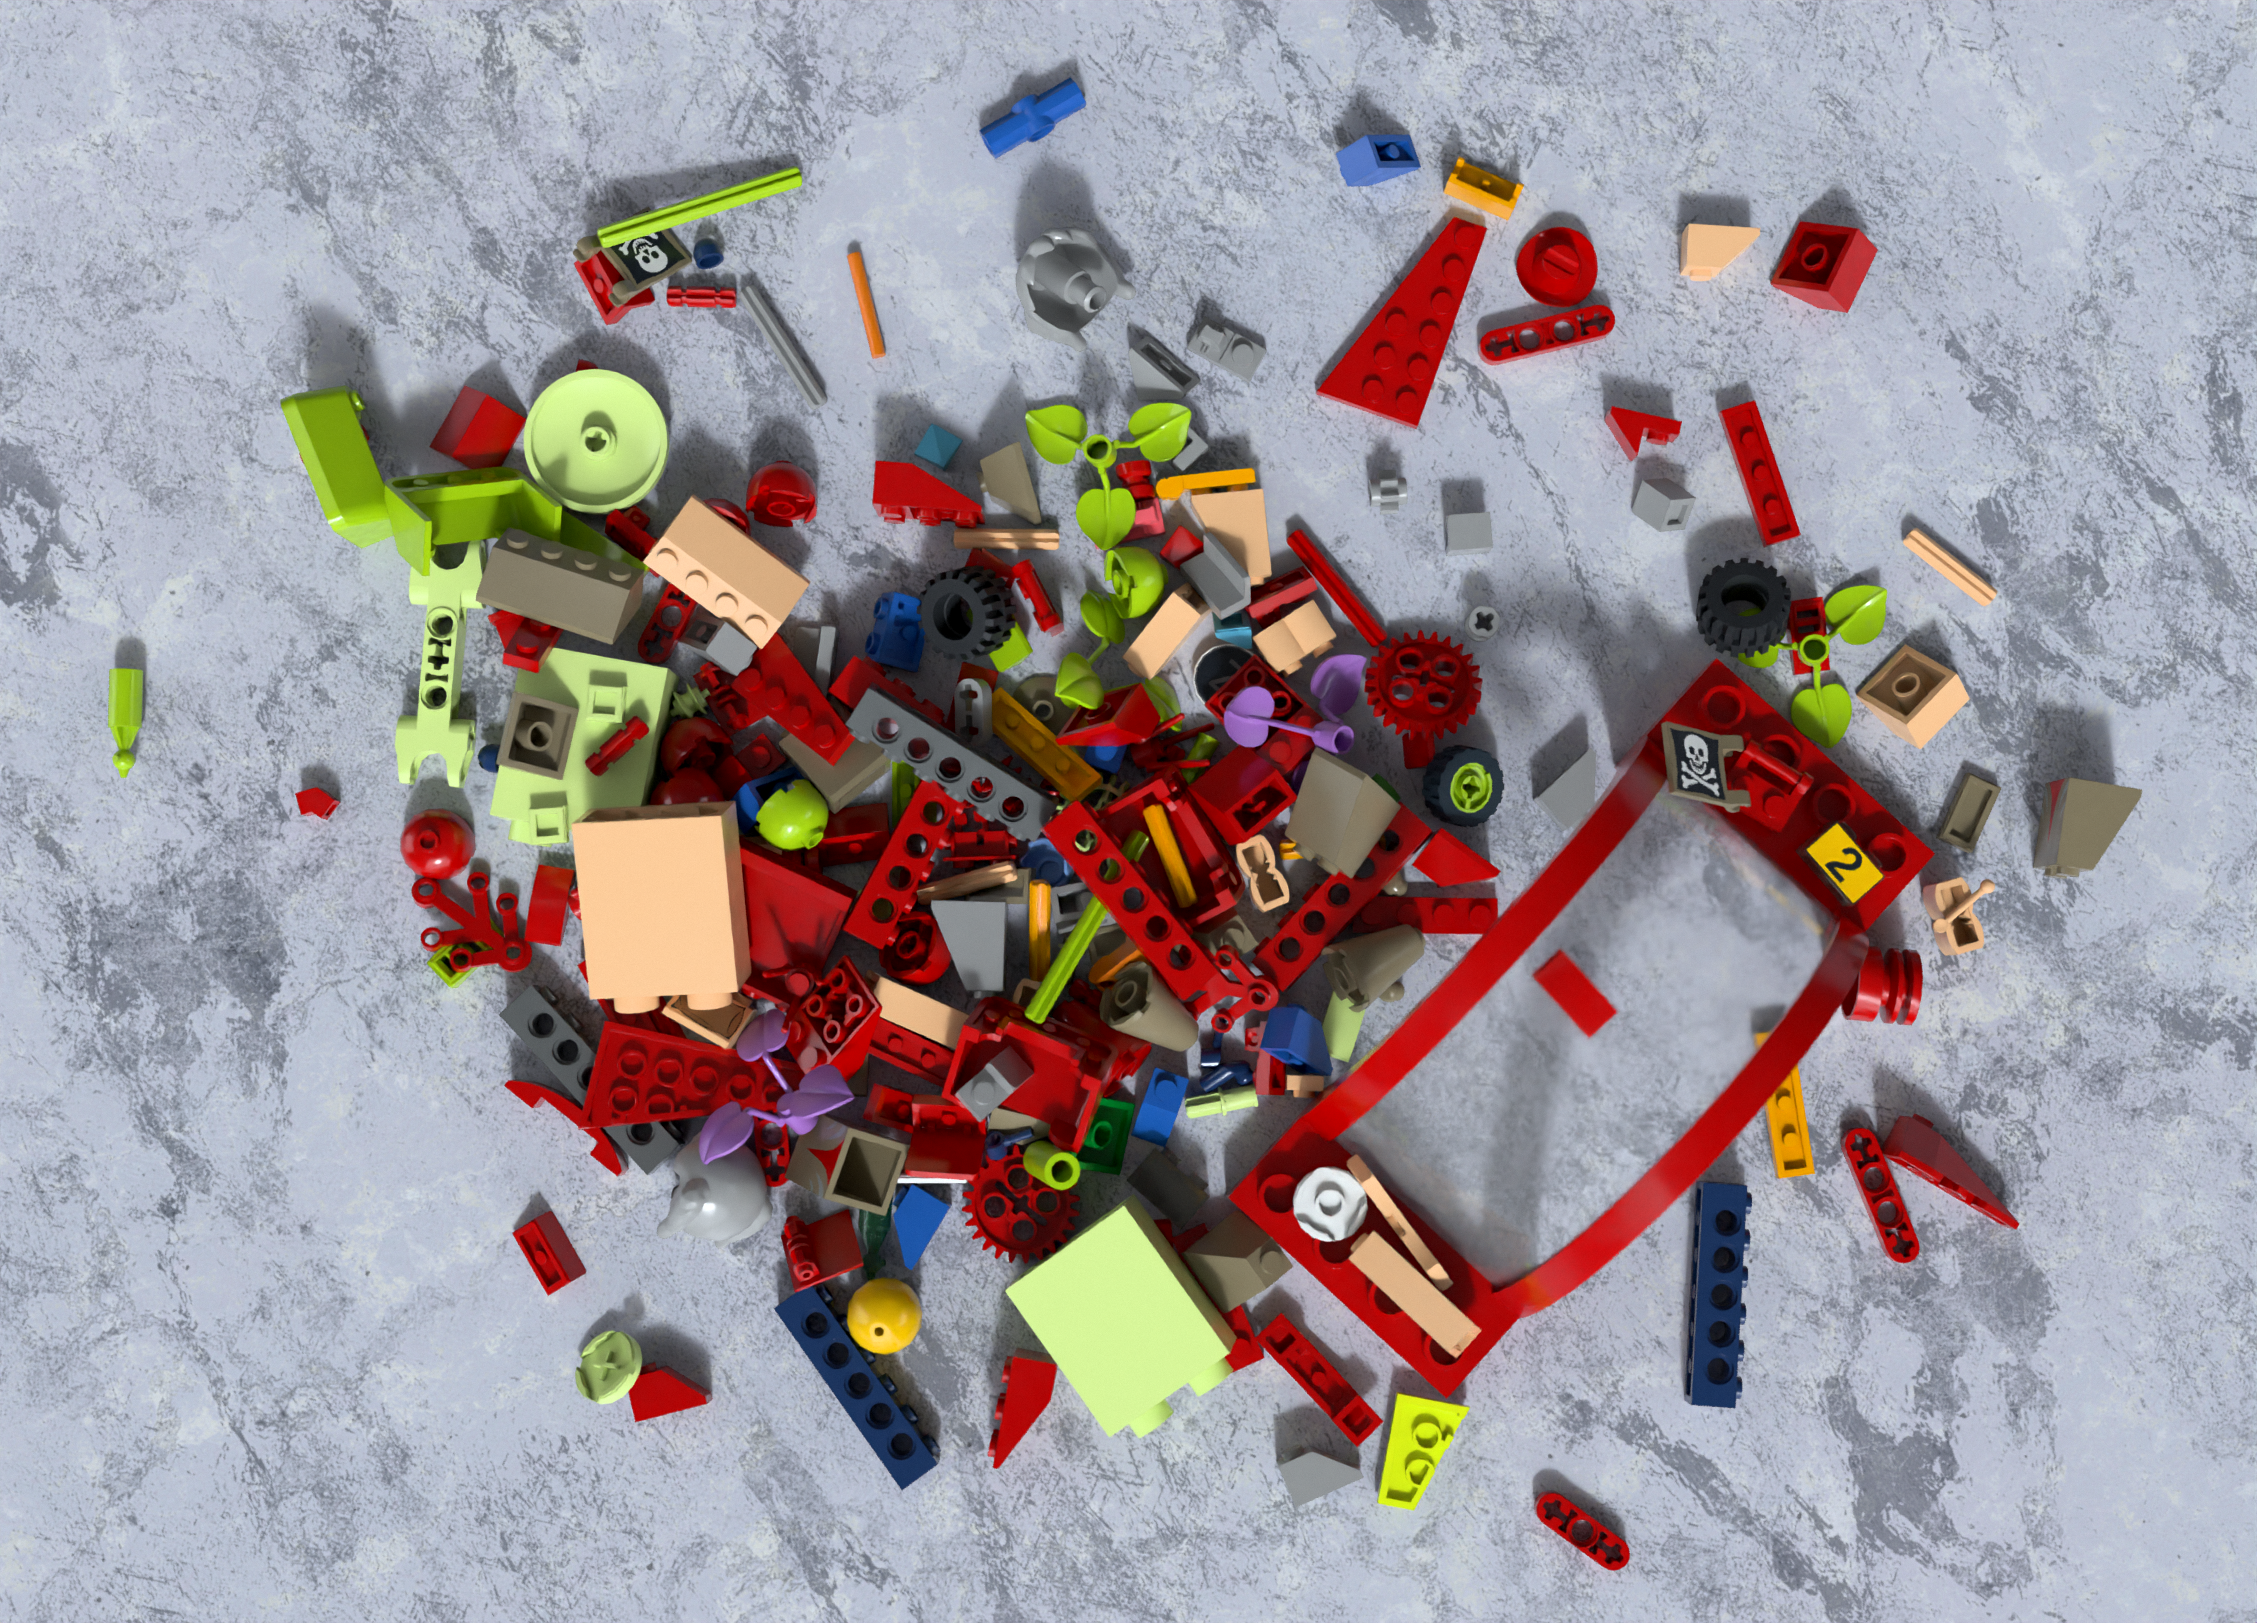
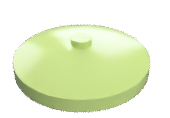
(596, 441)

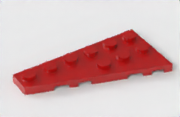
(1402, 347)
(666, 1078)

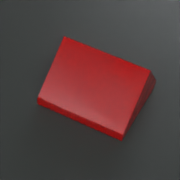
(478, 431)

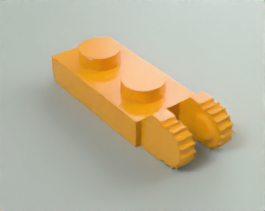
(1204, 483)

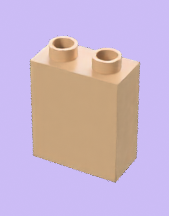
(662, 904)

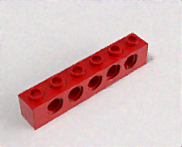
(861, 921)
(1285, 971)
(1182, 978)

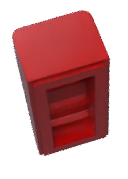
(1818, 620)

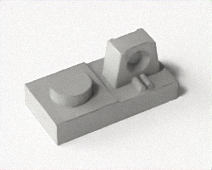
(1226, 349)

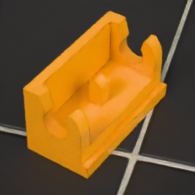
(1483, 189)

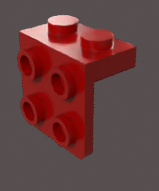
(944, 1140)

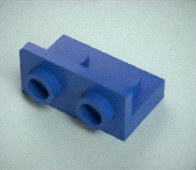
(896, 632)

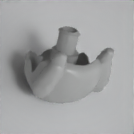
(1067, 283)
(717, 1199)

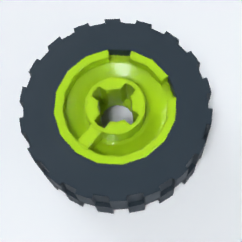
(1445, 781)

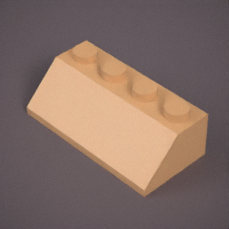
(726, 571)

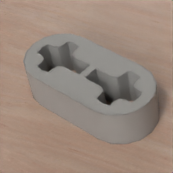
(973, 712)

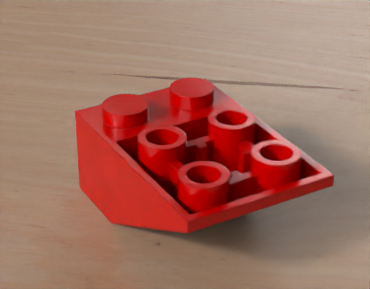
(911, 493)
(859, 675)
(1282, 747)
(835, 1022)
(1028, 1393)

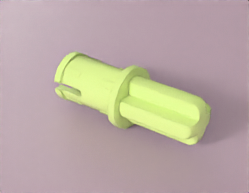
(1221, 1101)

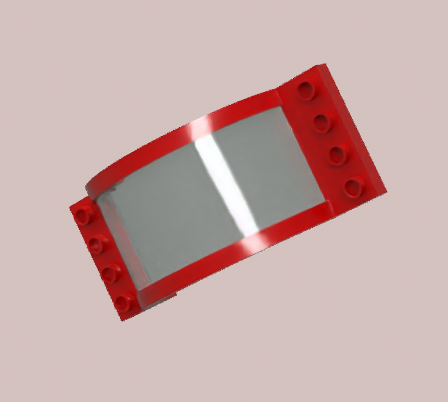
(1552, 1151)

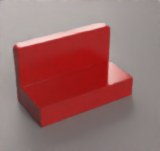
(599, 278)
(855, 834)

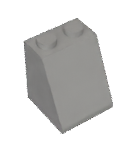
(977, 942)

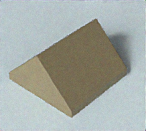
(537, 736)

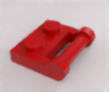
(1032, 588)
(1768, 803)

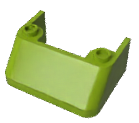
(340, 462)
(465, 508)

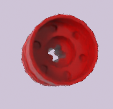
(1886, 986)

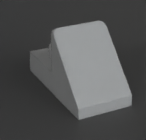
(994, 1083)

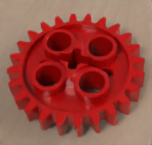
(1416, 712)
(999, 1229)

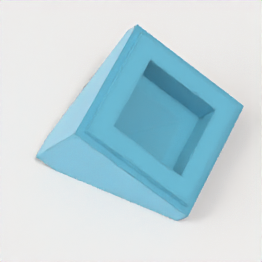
(938, 447)
(1234, 629)

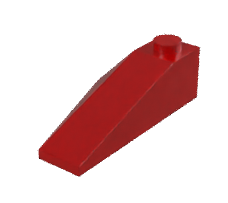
(1933, 1159)

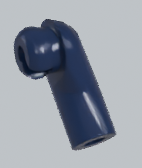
(1224, 1072)

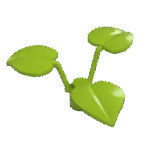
(1107, 513)
(1082, 686)
(1826, 711)

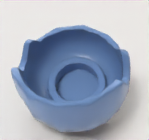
(1048, 863)

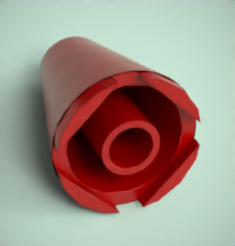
(1131, 1050)

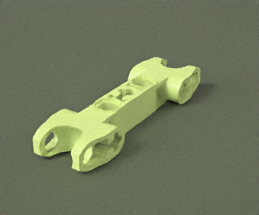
(438, 727)

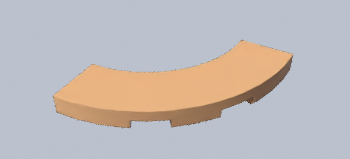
(1399, 1223)

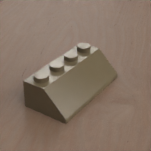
(561, 586)

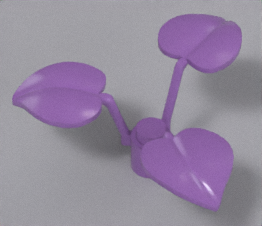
(1333, 681)
(817, 1093)

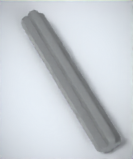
(782, 347)

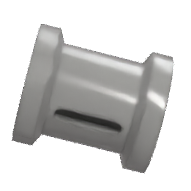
(1482, 634)

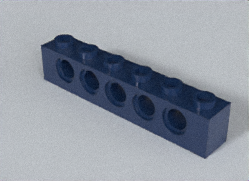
(1703, 1312)
(902, 1465)

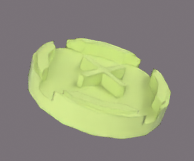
(608, 1367)

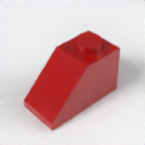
(664, 1392)

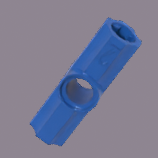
(1032, 118)

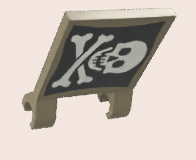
(638, 261)
(1697, 765)

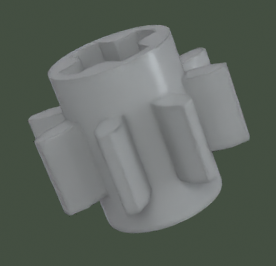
(1387, 492)

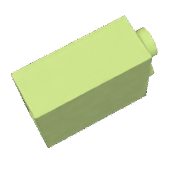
(625, 783)
(1125, 1320)

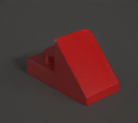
(1630, 426)
(753, 762)
(890, 1107)

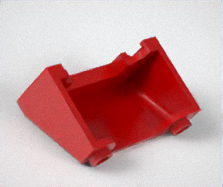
(1206, 858)
(1066, 1062)

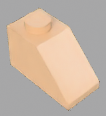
(1711, 248)

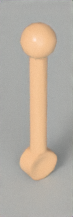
(1941, 925)

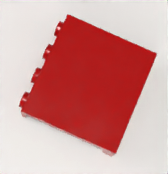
(789, 918)

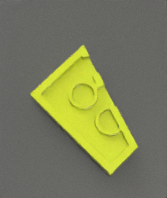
(1416, 1442)

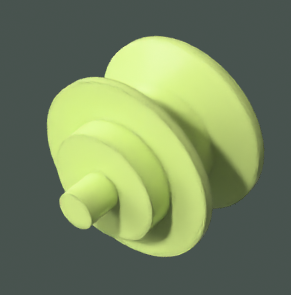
(690, 702)

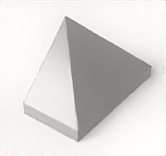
(1158, 373)

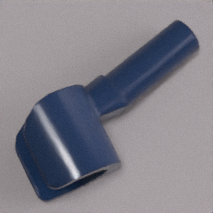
(1212, 1056)
(998, 1143)

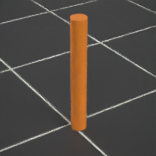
(866, 305)

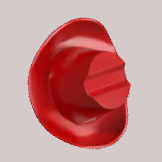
(1558, 267)

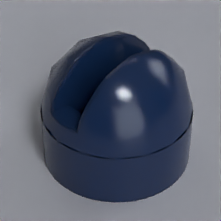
(707, 254)
(488, 756)

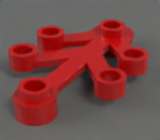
(475, 928)
(1221, 986)

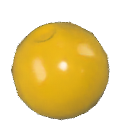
(884, 1315)

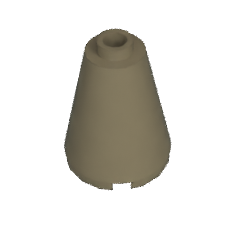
(1371, 963)
(1148, 1009)

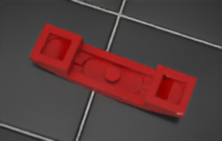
(534, 1095)
(1319, 1379)

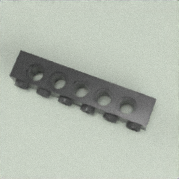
(943, 743)
(523, 1019)

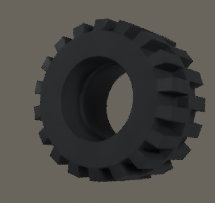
(1747, 583)
(943, 618)

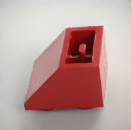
(1241, 794)

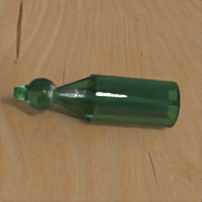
(873, 1232)

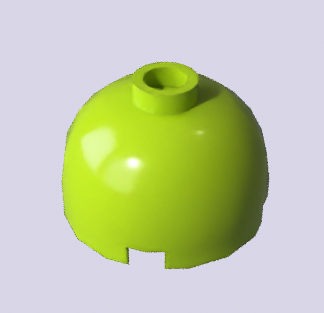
(1136, 580)
(793, 818)

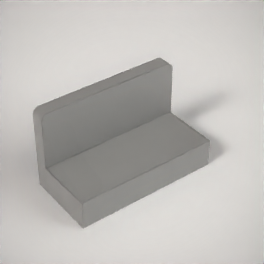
(1218, 578)
(818, 654)

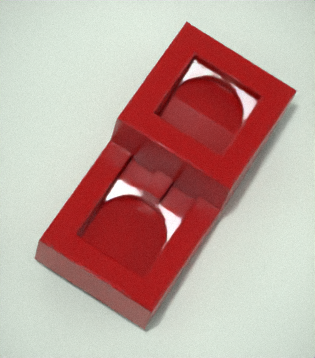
(549, 905)
(1574, 993)

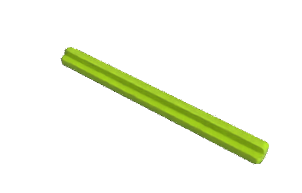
(699, 206)
(1079, 939)

